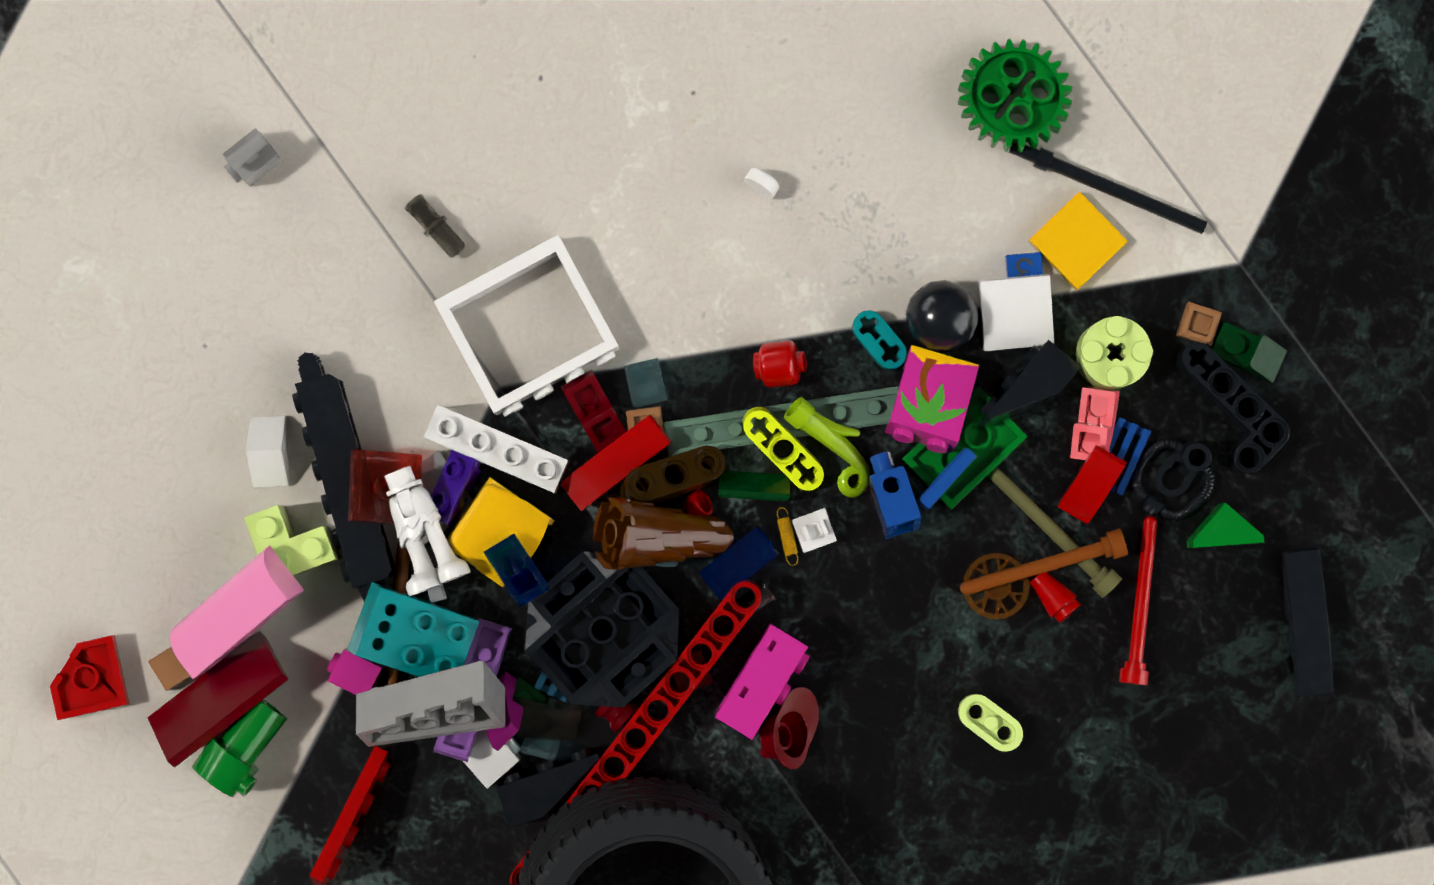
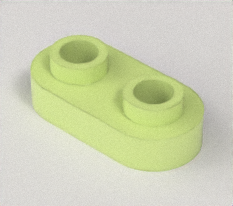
(989, 722)

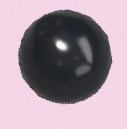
(941, 316)

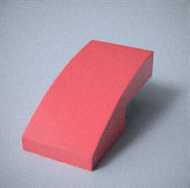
(1095, 421)

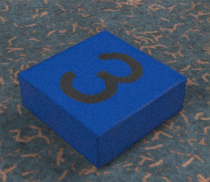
(1023, 264)

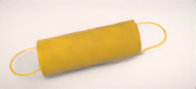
(787, 536)

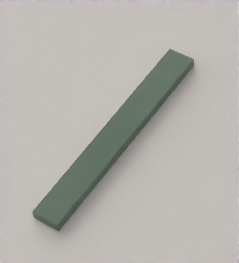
(727, 429)

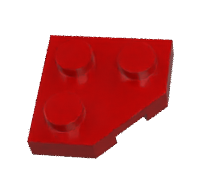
(90, 679)

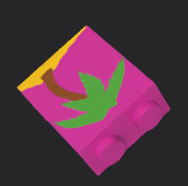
(932, 400)

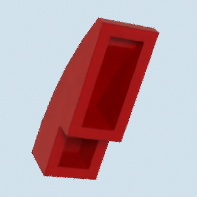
(615, 462)

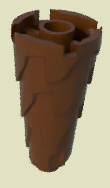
(646, 534)

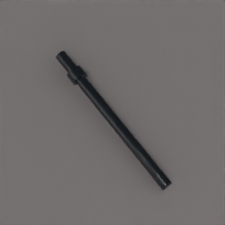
(1044, 159)

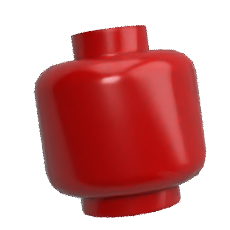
(779, 364)

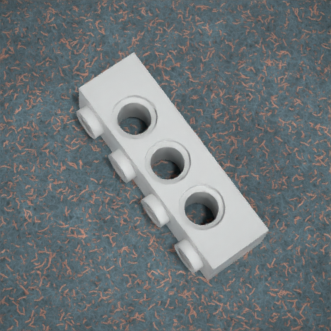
(496, 449)

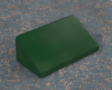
(754, 486)

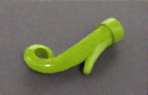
(831, 434)

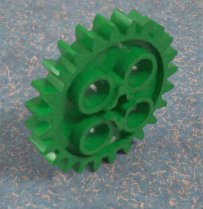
(990, 77)

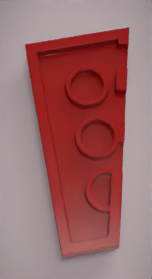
(345, 827)

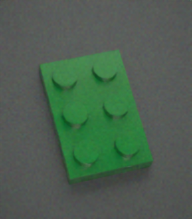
(988, 443)

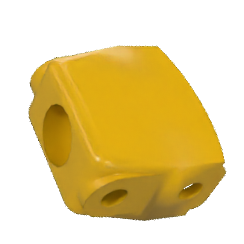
(492, 518)

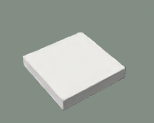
(1016, 312)

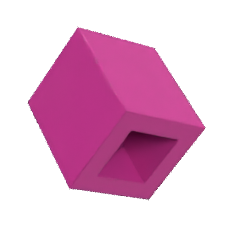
(354, 672)

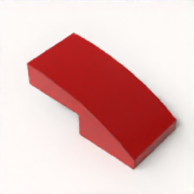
(1092, 484)

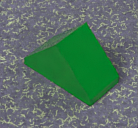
(1224, 528)

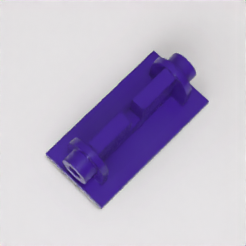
(457, 475)

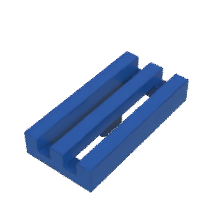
(1132, 429)
(946, 478)

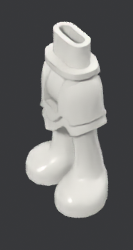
(414, 518)

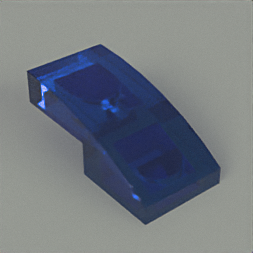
(739, 562)

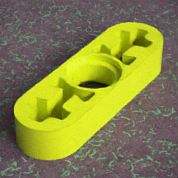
(759, 436)

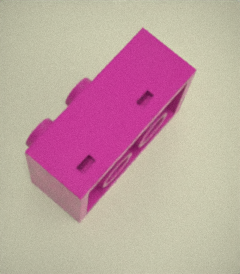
(762, 681)

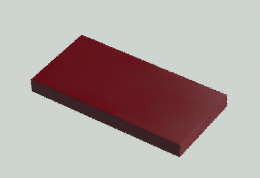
(217, 699)

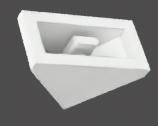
(268, 451)

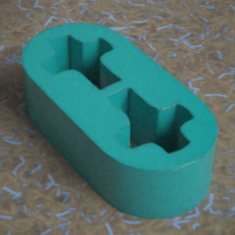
(872, 346)

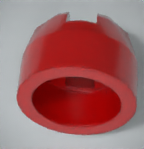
(698, 503)

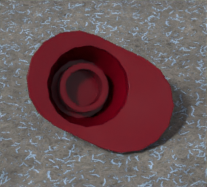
(789, 731)

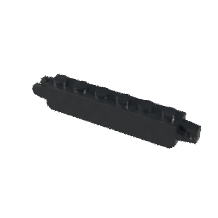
(333, 436)

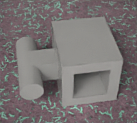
(251, 158)

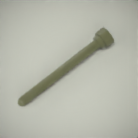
(1102, 578)

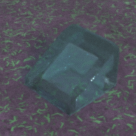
(645, 382)
(541, 748)

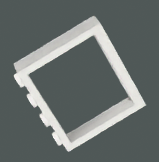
(500, 276)

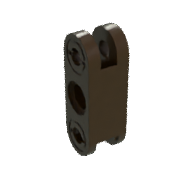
(687, 466)

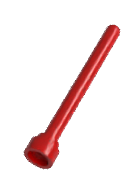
(1134, 669)

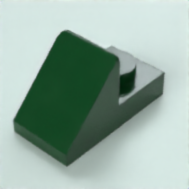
(1249, 352)

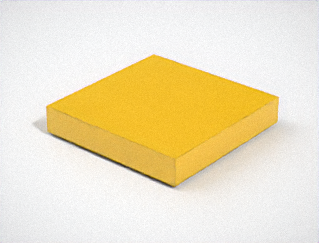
(1077, 241)

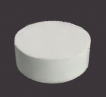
(761, 183)

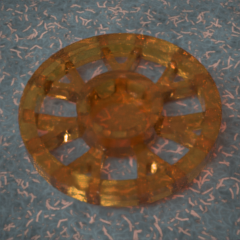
(999, 592)

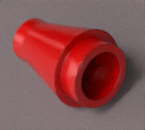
(1055, 597)

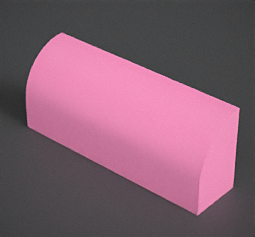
(233, 613)

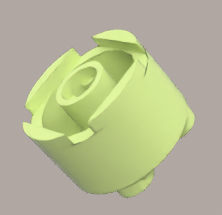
(1133, 353)

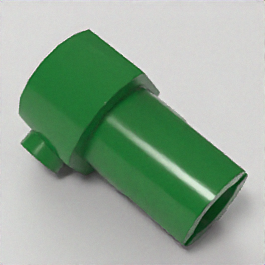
(230, 760)

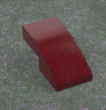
(593, 410)

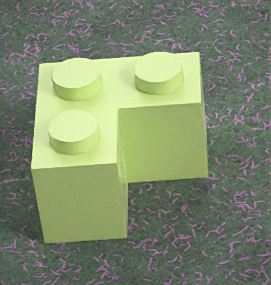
(297, 552)

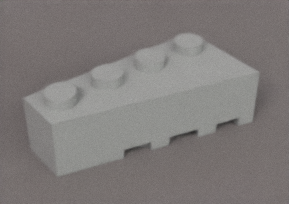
(432, 706)

